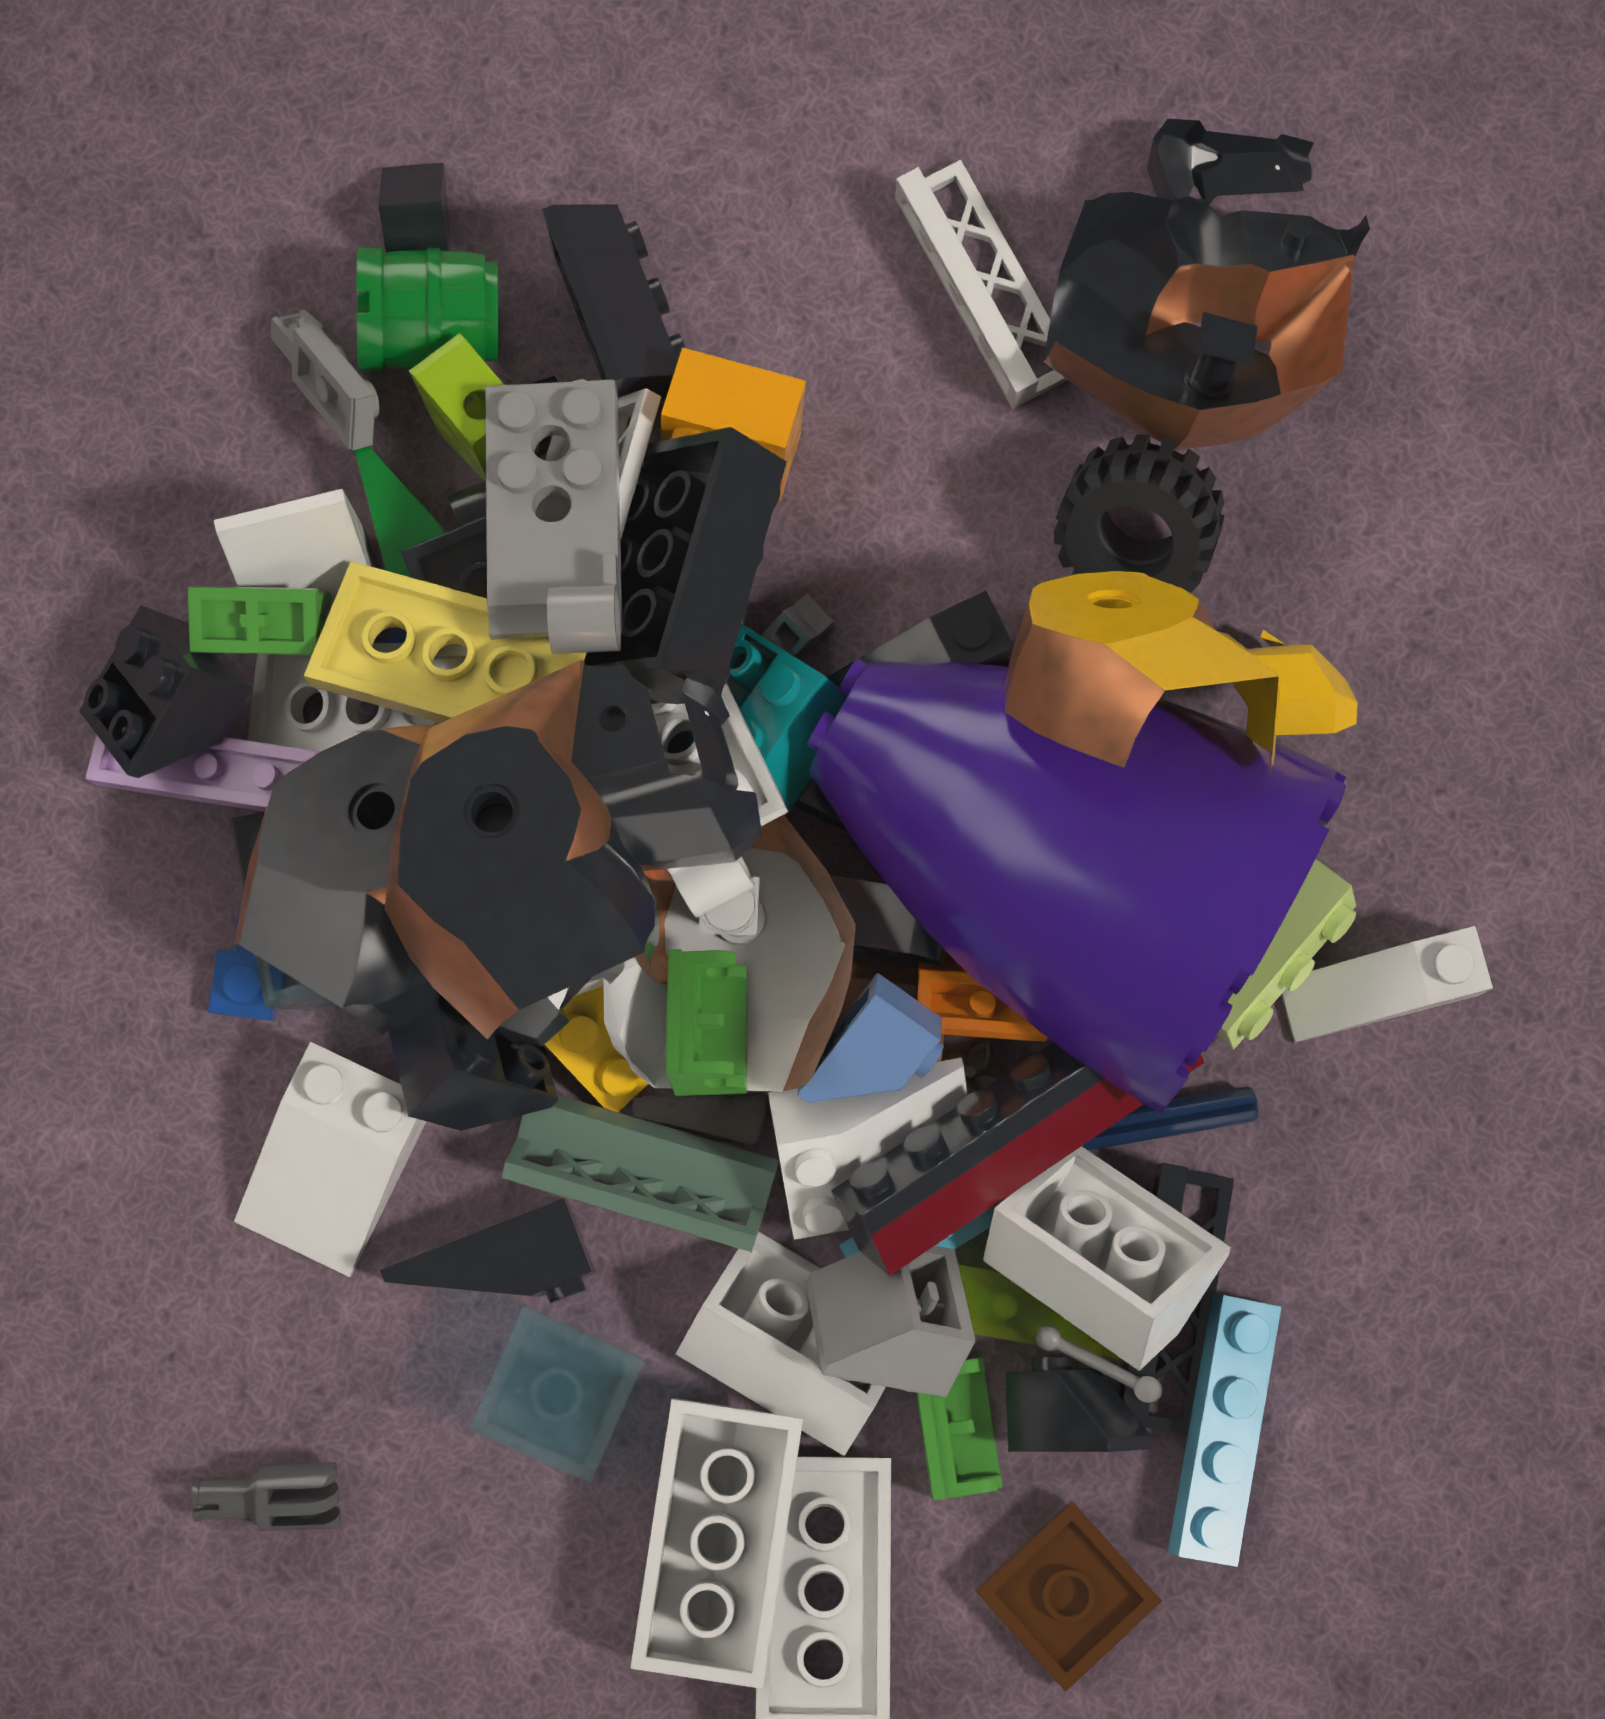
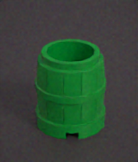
(420, 302)

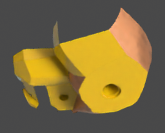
(1112, 642)

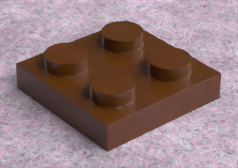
(1068, 1595)

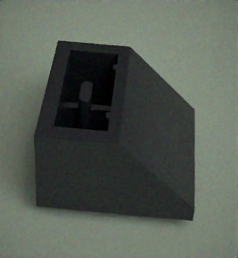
(159, 697)
(462, 1077)

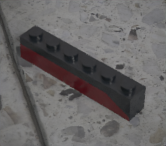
(977, 1155)

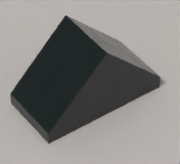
(414, 208)

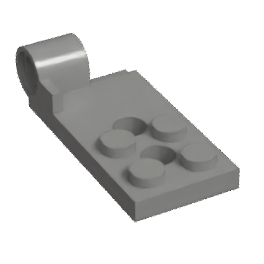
(565, 573)

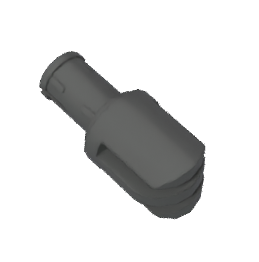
(274, 1497)

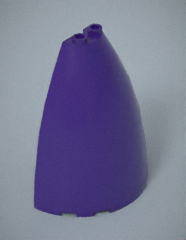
(1074, 886)

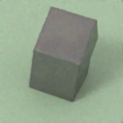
(799, 627)

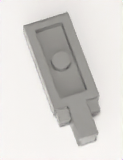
(327, 378)

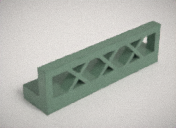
(651, 1162)

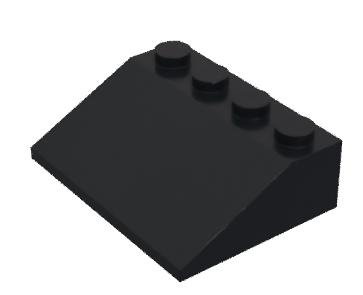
(692, 557)

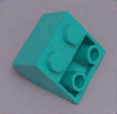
(781, 708)

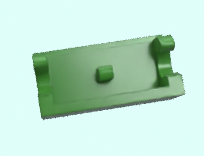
(256, 619)
(706, 1023)
(960, 1436)

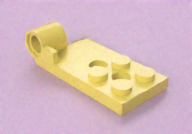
(433, 619)

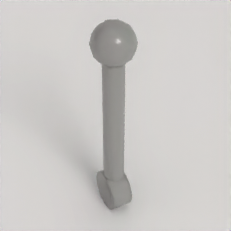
(1146, 1388)

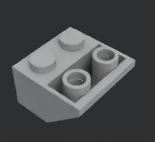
(892, 1329)

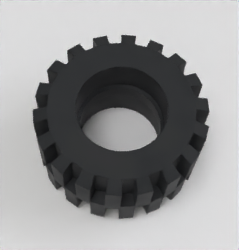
(1148, 478)

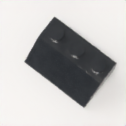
(613, 297)

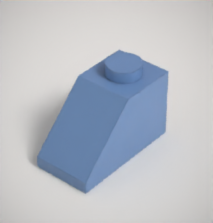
(876, 1046)

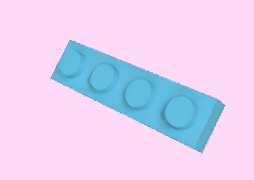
(1224, 1430)

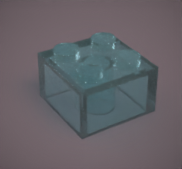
(558, 1394)

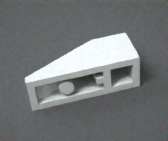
(1388, 984)

